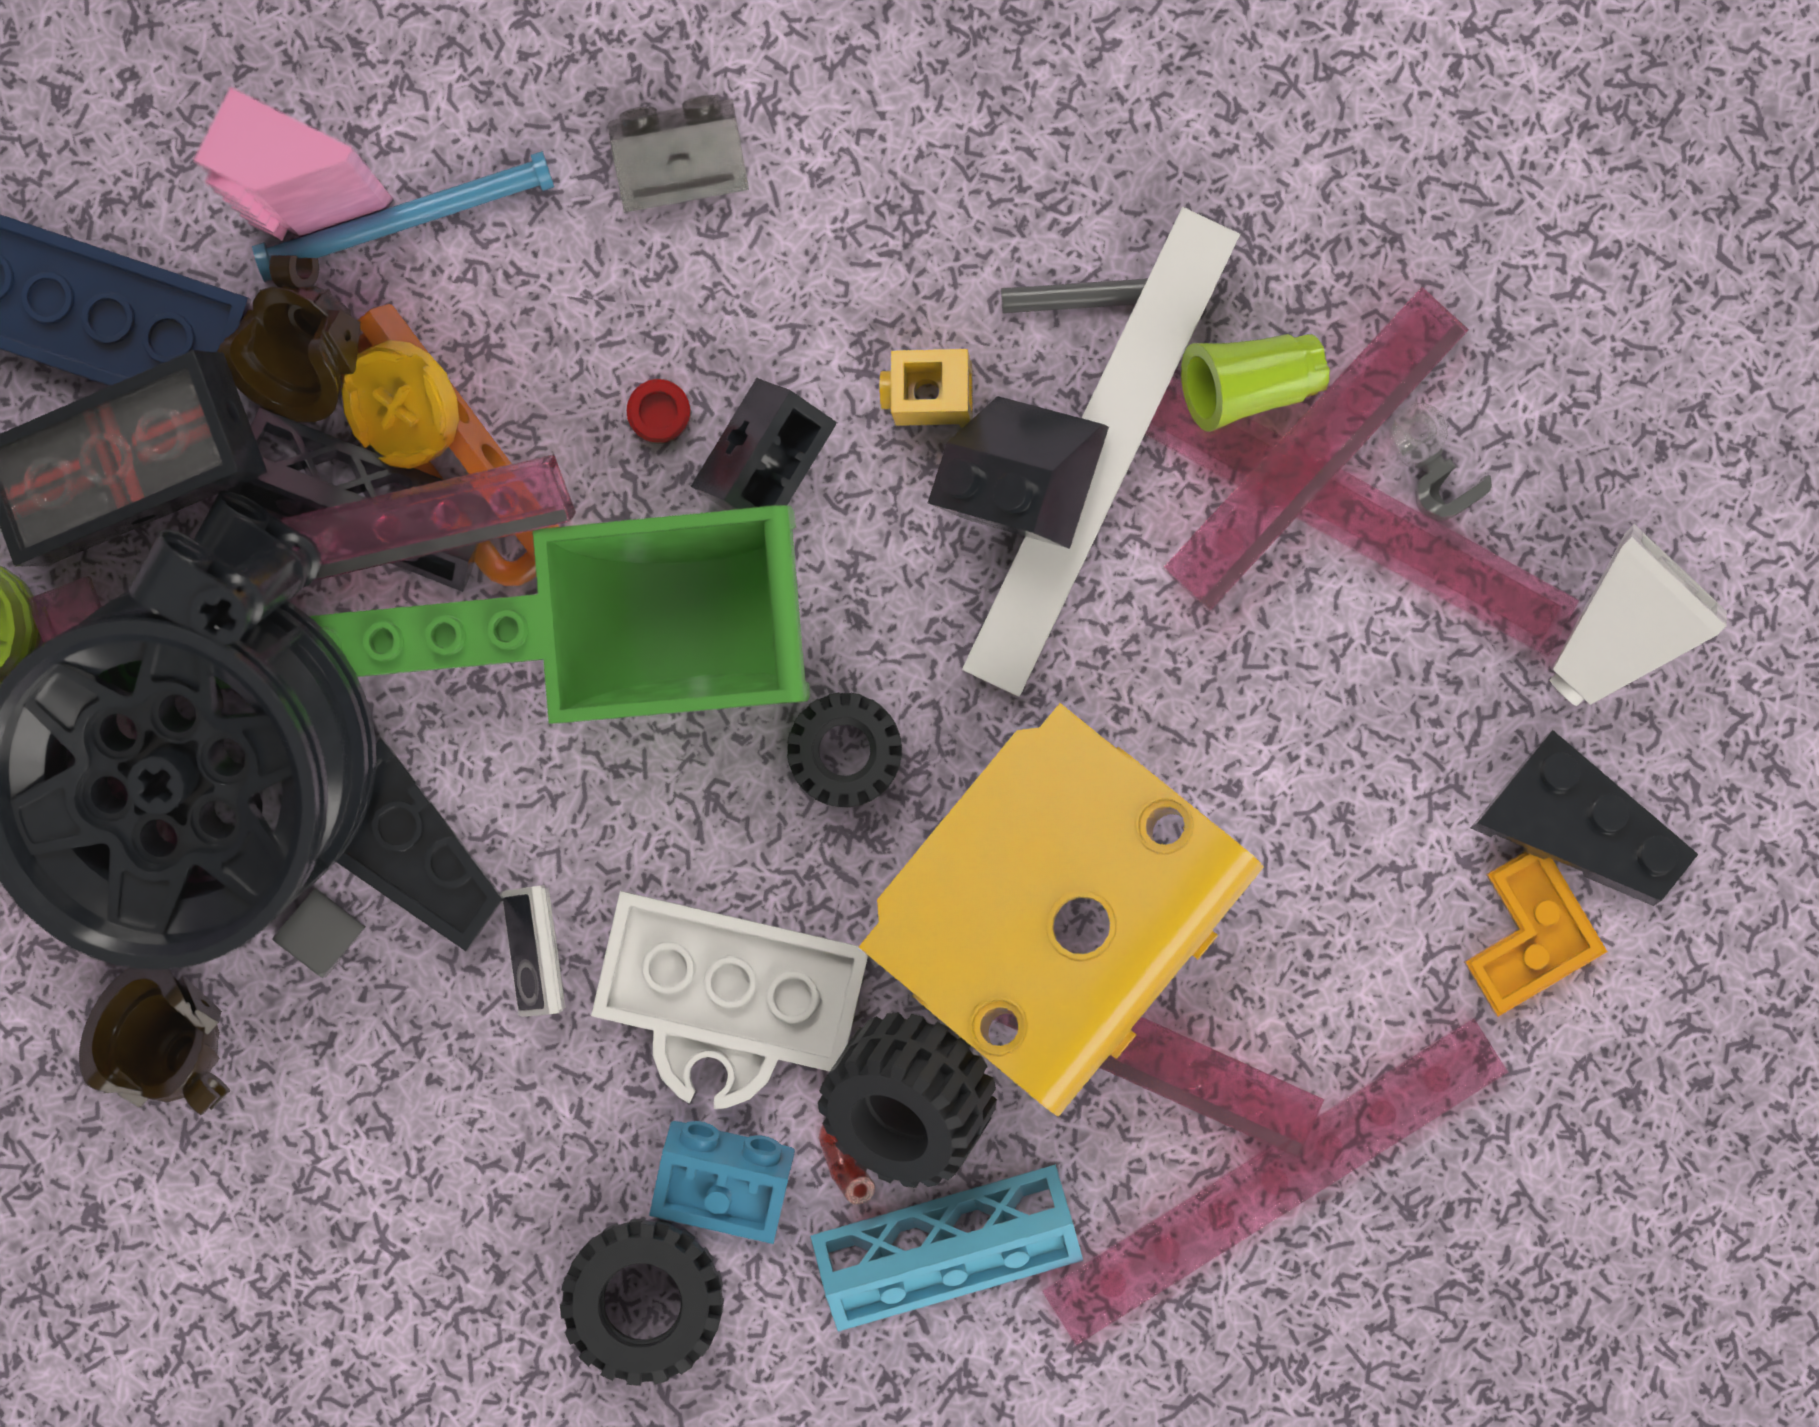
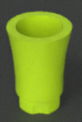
(1250, 377)

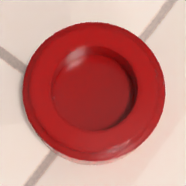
(658, 411)

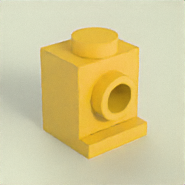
(944, 368)

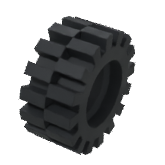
(844, 710)

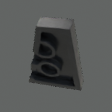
(1580, 817)
(417, 857)

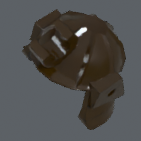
(293, 344)
(153, 1041)

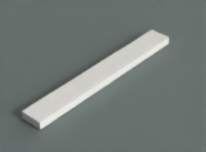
(1125, 403)

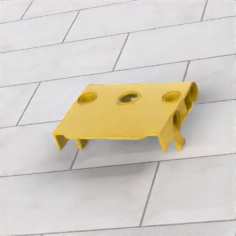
(981, 897)

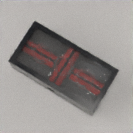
(124, 458)

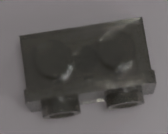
(677, 153)

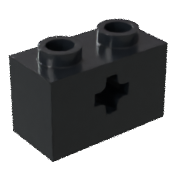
(764, 449)

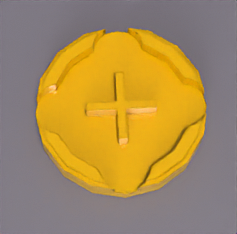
(400, 404)

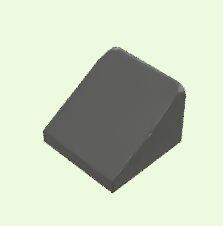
(319, 933)

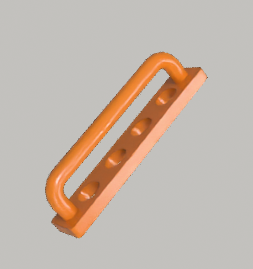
(471, 446)

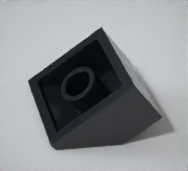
(1020, 470)

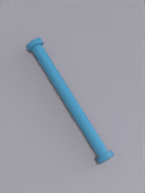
(410, 213)

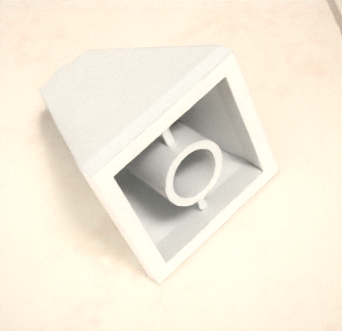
(1634, 622)

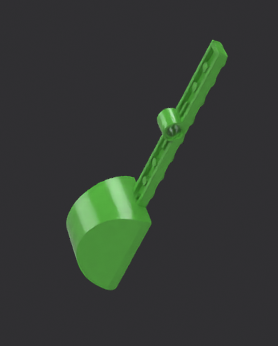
(622, 617)

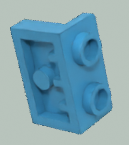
(722, 1180)

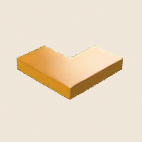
(1550, 936)

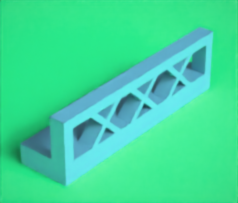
(949, 1259)

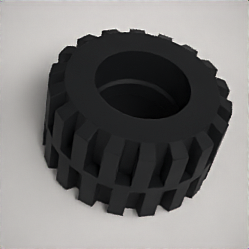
(907, 1100)
(626, 1356)

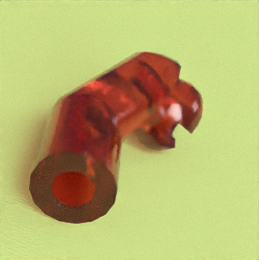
(849, 1178)

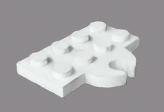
(727, 993)

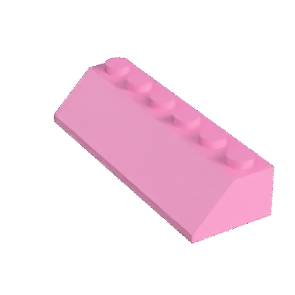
(285, 171)

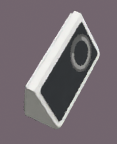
(533, 951)

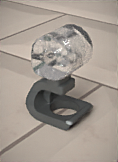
(1418, 441)

